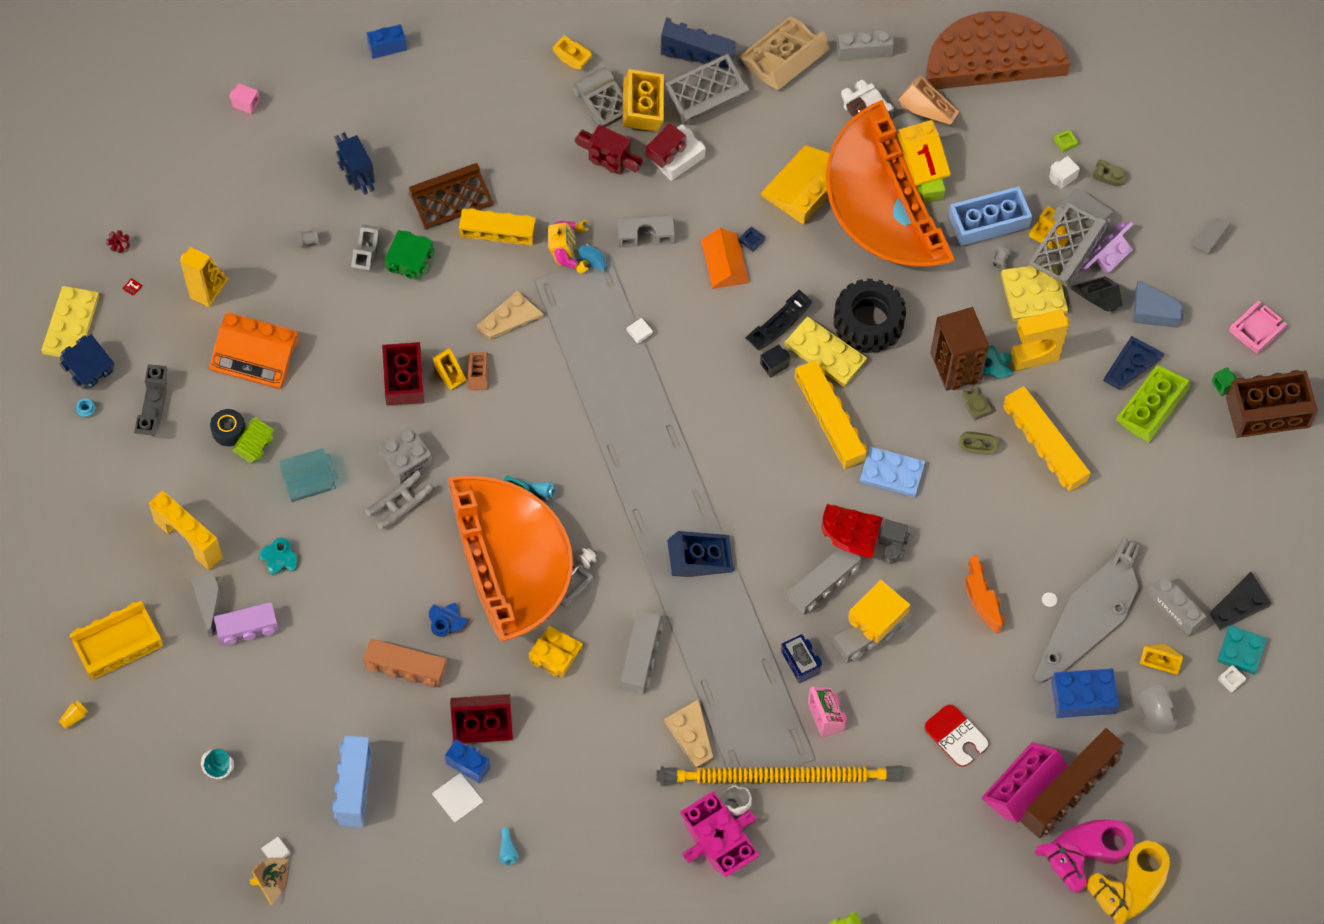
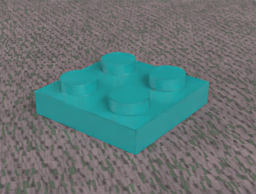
(1242, 649)

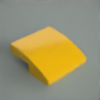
(1043, 227)

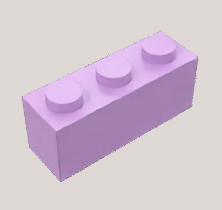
(246, 624)

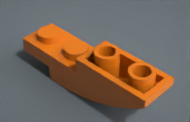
(983, 599)

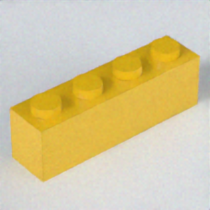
(497, 226)

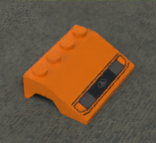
(253, 350)

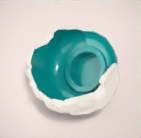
(217, 763)

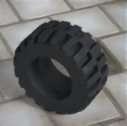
(869, 294)

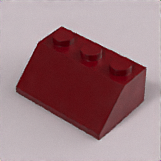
(481, 718)

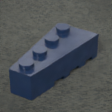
(694, 44)

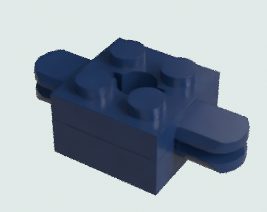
(355, 163)

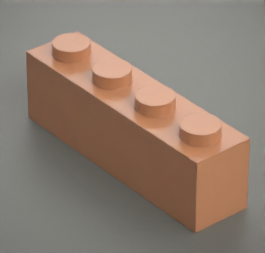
(404, 663)

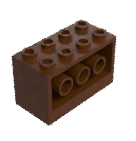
(959, 349)
(1271, 403)

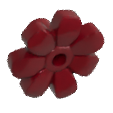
(118, 241)

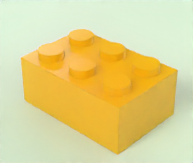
(643, 100)

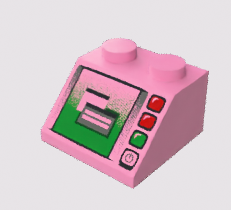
(826, 711)

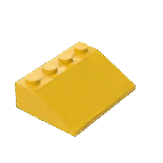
(800, 184)

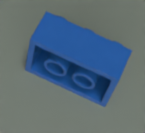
(1085, 693)

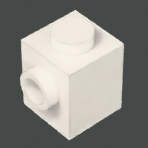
(1063, 172)

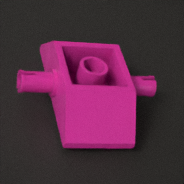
(710, 819)

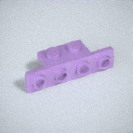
(1111, 250)

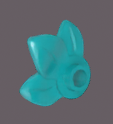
(997, 363)
(278, 559)

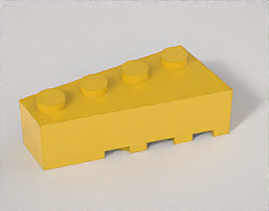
(202, 276)

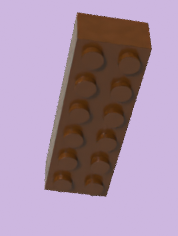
(1072, 783)

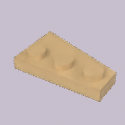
(510, 314)
(691, 734)

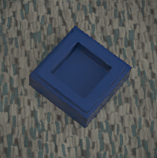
(751, 239)

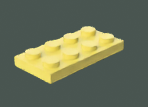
(70, 319)
(836, 357)

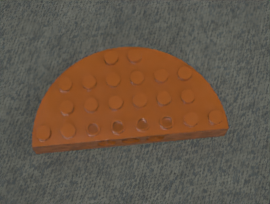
(994, 49)

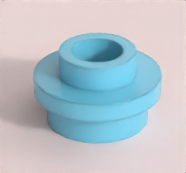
(85, 403)

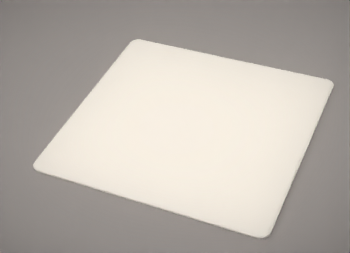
(457, 797)

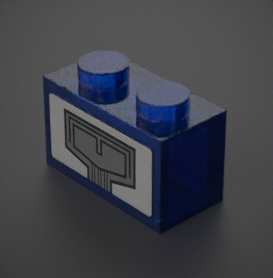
(801, 658)

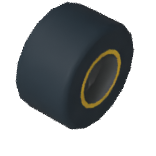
(227, 420)

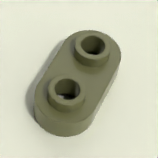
(977, 444)

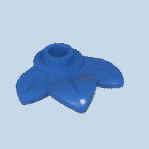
(446, 617)

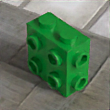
(409, 255)

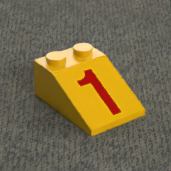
(923, 152)

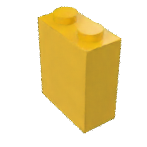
(878, 612)

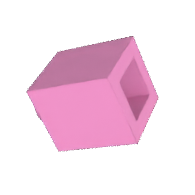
(244, 98)

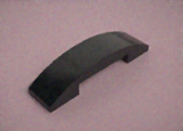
(779, 322)

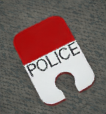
(953, 730)

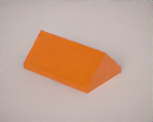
(724, 259)

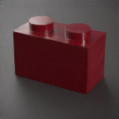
(666, 145)

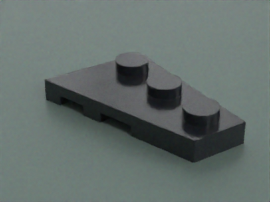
(1240, 603)

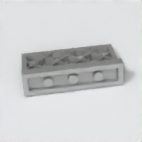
(709, 104)
(1083, 249)

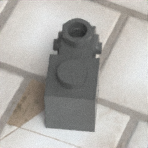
(894, 536)

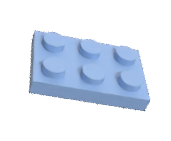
(892, 471)

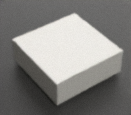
(639, 330)
(1232, 679)
(275, 849)

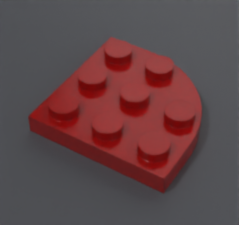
(851, 529)

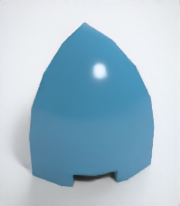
(593, 256)

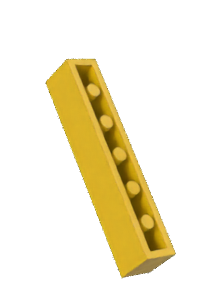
(830, 414)
(1046, 439)

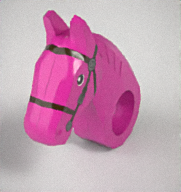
(1084, 842)

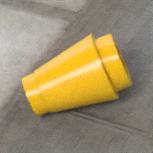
(73, 714)

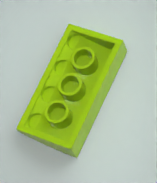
(1153, 403)

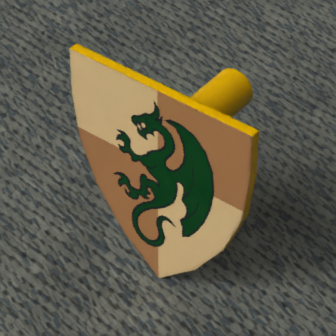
(271, 876)

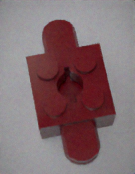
(609, 150)

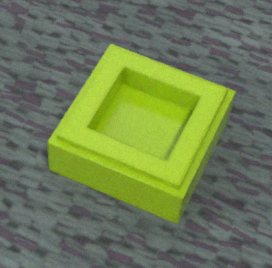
(1065, 140)

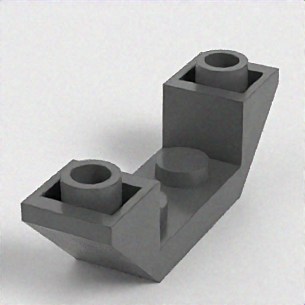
(154, 400)

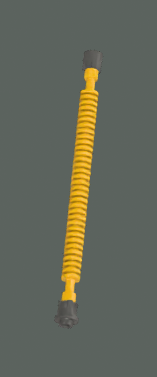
(672, 775)

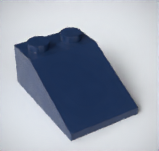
(699, 554)

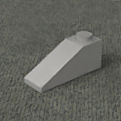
(208, 597)

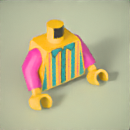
(563, 244)

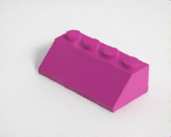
(1024, 781)

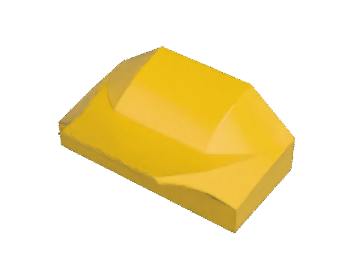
(572, 53)

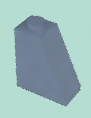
(1155, 307)

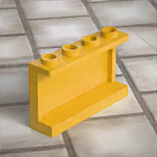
(116, 640)

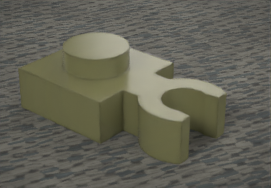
(976, 405)

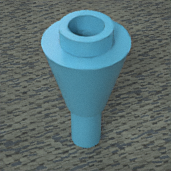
(543, 489)
(508, 853)

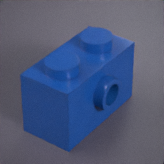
(386, 41)
(467, 761)

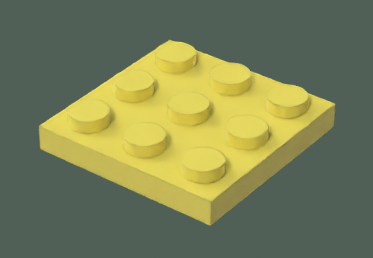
(1032, 292)

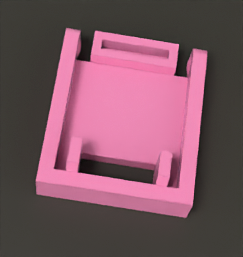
(1259, 325)

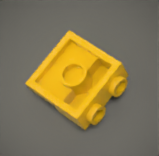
(555, 652)

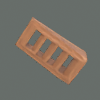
(478, 371)

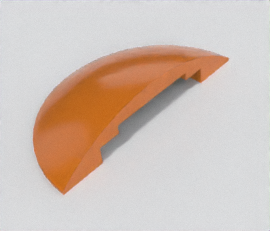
(863, 184)
(513, 552)

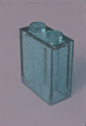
(308, 474)

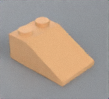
(927, 102)

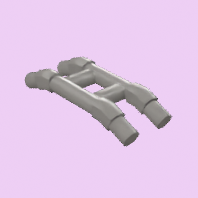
(401, 490)

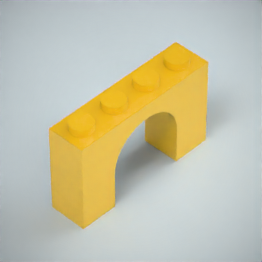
(1040, 338)
(172, 516)

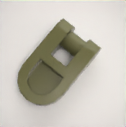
(1115, 177)

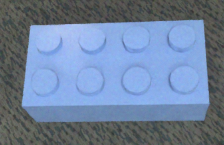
(989, 216)
(353, 781)

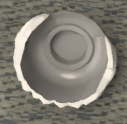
(737, 800)

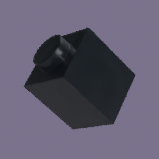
(774, 360)

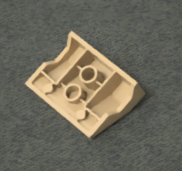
(784, 52)

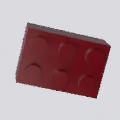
(403, 373)

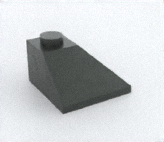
(1100, 292)

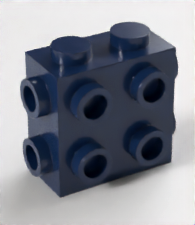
(86, 362)

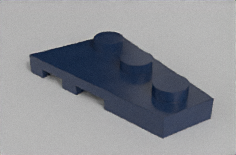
(1131, 362)

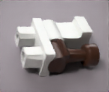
(862, 98)

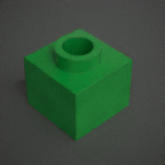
(1222, 380)

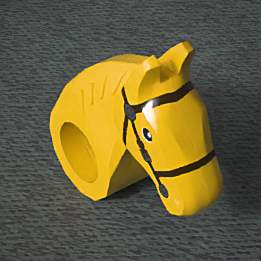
(1139, 890)

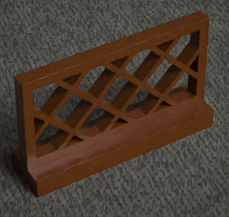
(446, 181)

